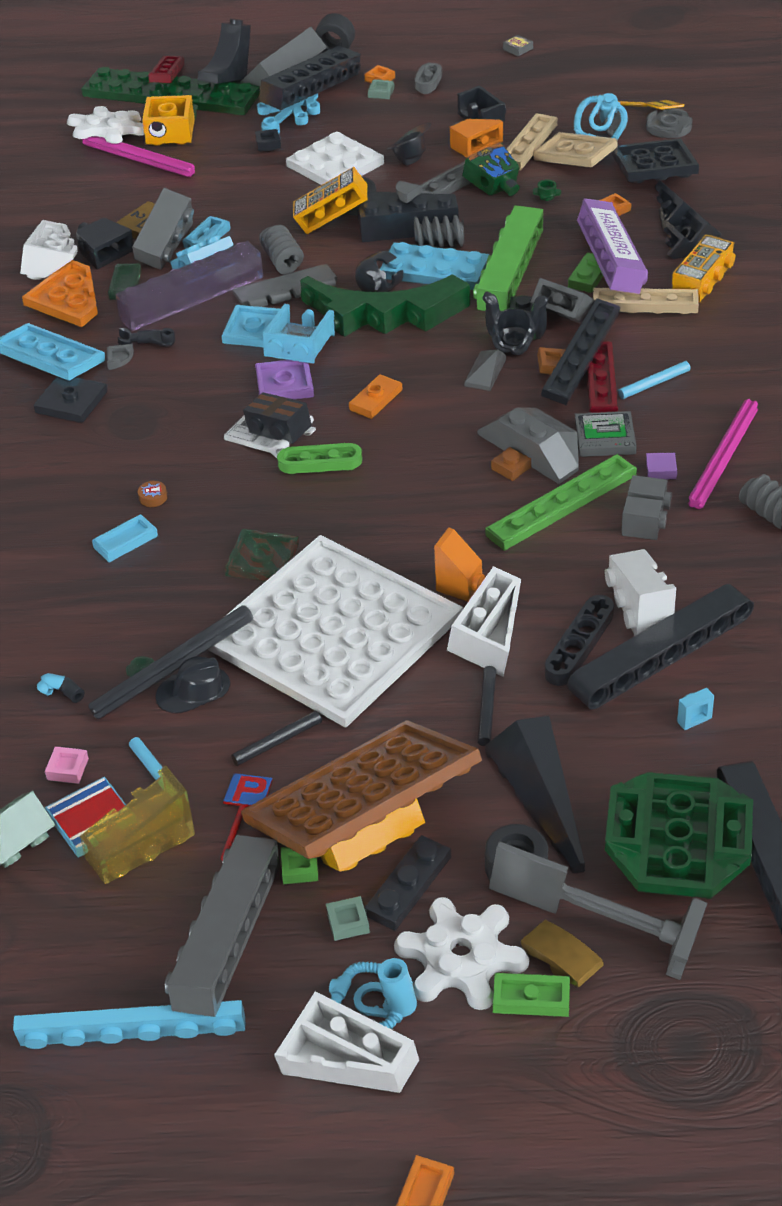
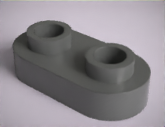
(428, 78)

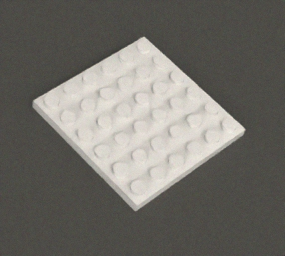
(336, 629)

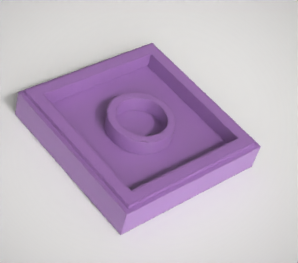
(285, 379)

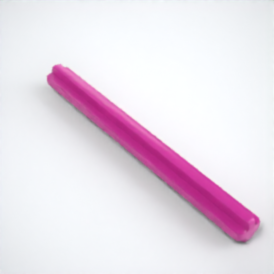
(141, 155)
(723, 454)

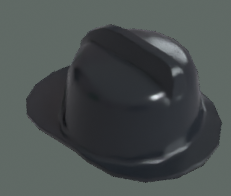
(411, 145)
(194, 685)

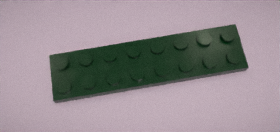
(135, 87)

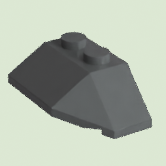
(538, 436)

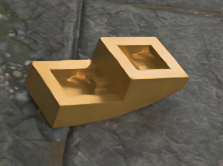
(562, 952)

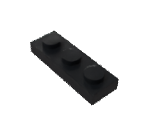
(408, 882)

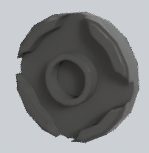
(669, 123)

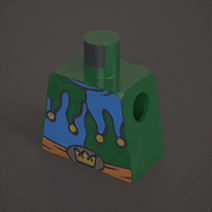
(492, 170)

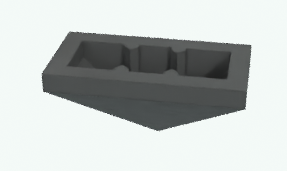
(485, 369)

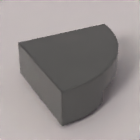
(407, 191)
(119, 355)

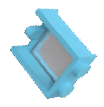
(294, 340)

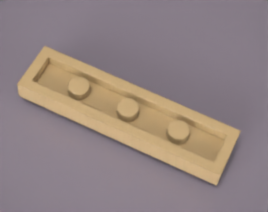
(531, 138)
(652, 300)

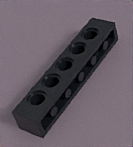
(309, 77)

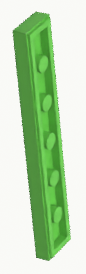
(560, 502)

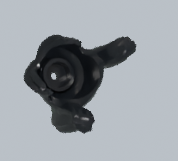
(515, 328)

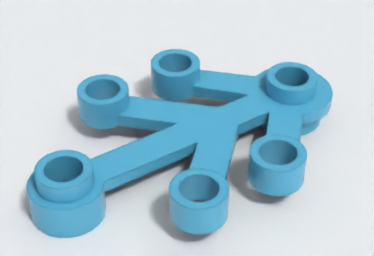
(300, 116)

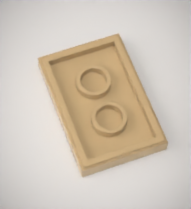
(575, 149)

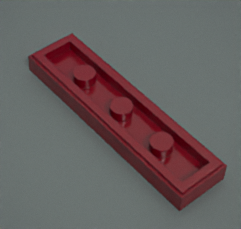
(166, 69)
(602, 381)

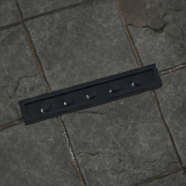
(580, 351)

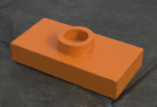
(375, 396)

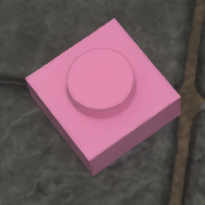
(66, 765)

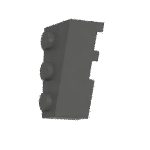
(164, 229)

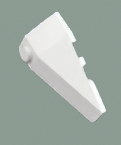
(47, 250)

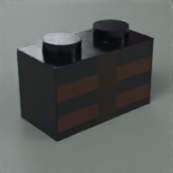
(277, 417)

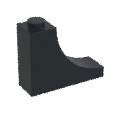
(231, 54)

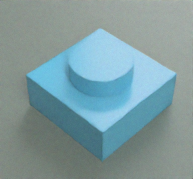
(695, 708)

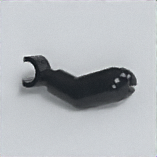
(163, 338)

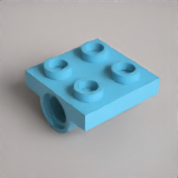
(201, 251)

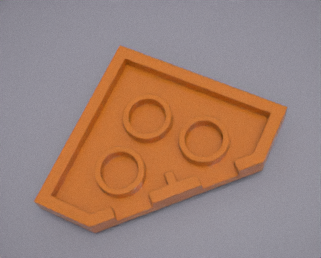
(65, 294)

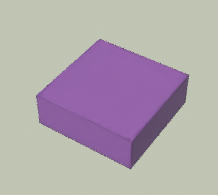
(661, 465)

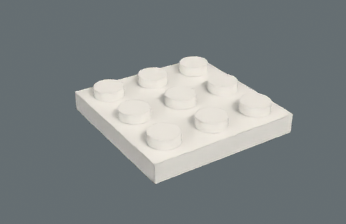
(332, 157)

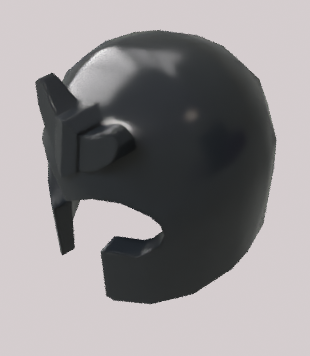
(371, 278)

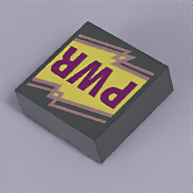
(518, 45)

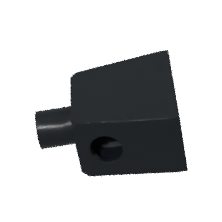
(104, 241)

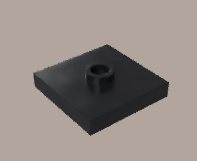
(70, 399)

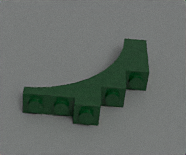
(385, 311)

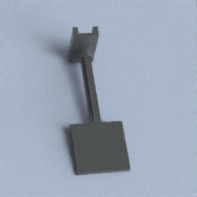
(543, 885)

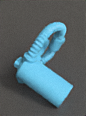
(607, 106)
(394, 984)

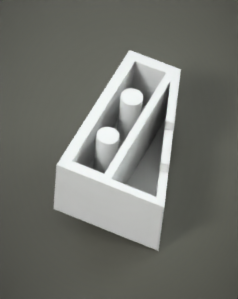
(487, 621)
(345, 1048)

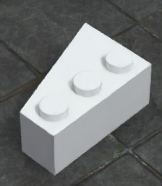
(640, 590)

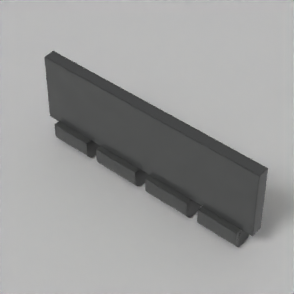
(280, 288)

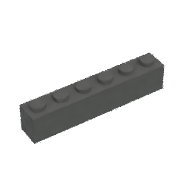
(223, 926)

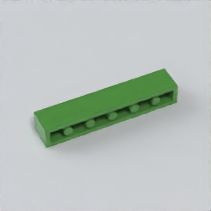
(510, 256)

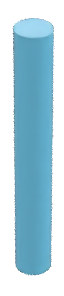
(653, 380)
(145, 756)

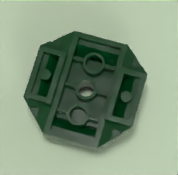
(679, 833)

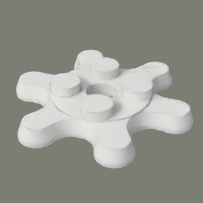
(106, 124)
(465, 972)

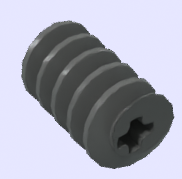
(439, 231)
(281, 248)
(764, 498)

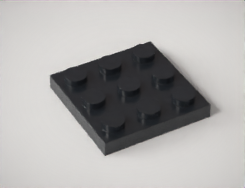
(655, 160)

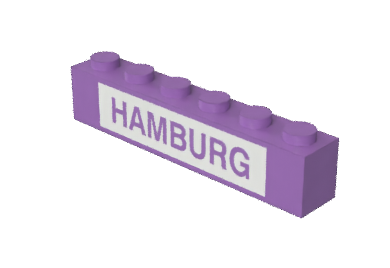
(612, 246)

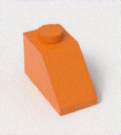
(475, 135)
(457, 567)

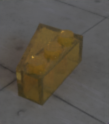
(141, 829)

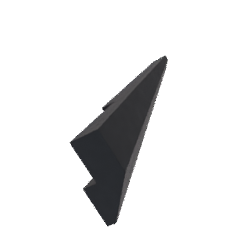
(681, 223)
(532, 765)

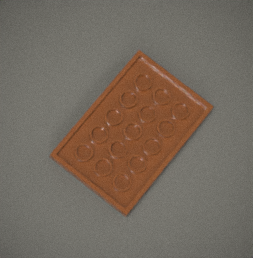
(360, 788)

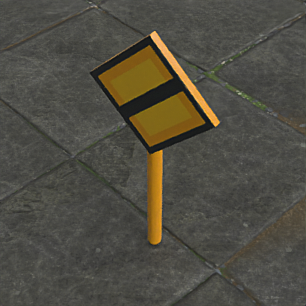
(661, 104)

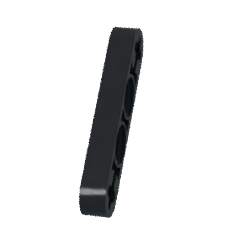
(579, 639)

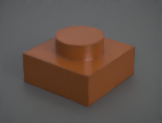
(548, 359)
(511, 463)

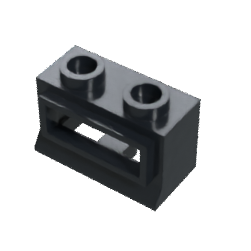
(480, 99)

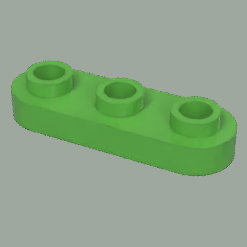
(319, 458)

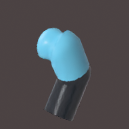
(64, 684)

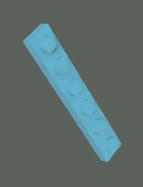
(125, 1023)

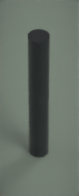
(487, 705)
(276, 738)

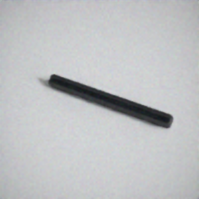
(170, 662)

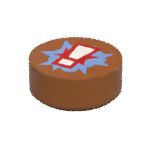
(152, 494)

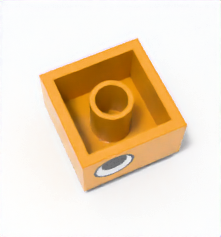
(168, 119)

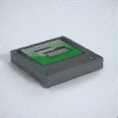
(605, 433)

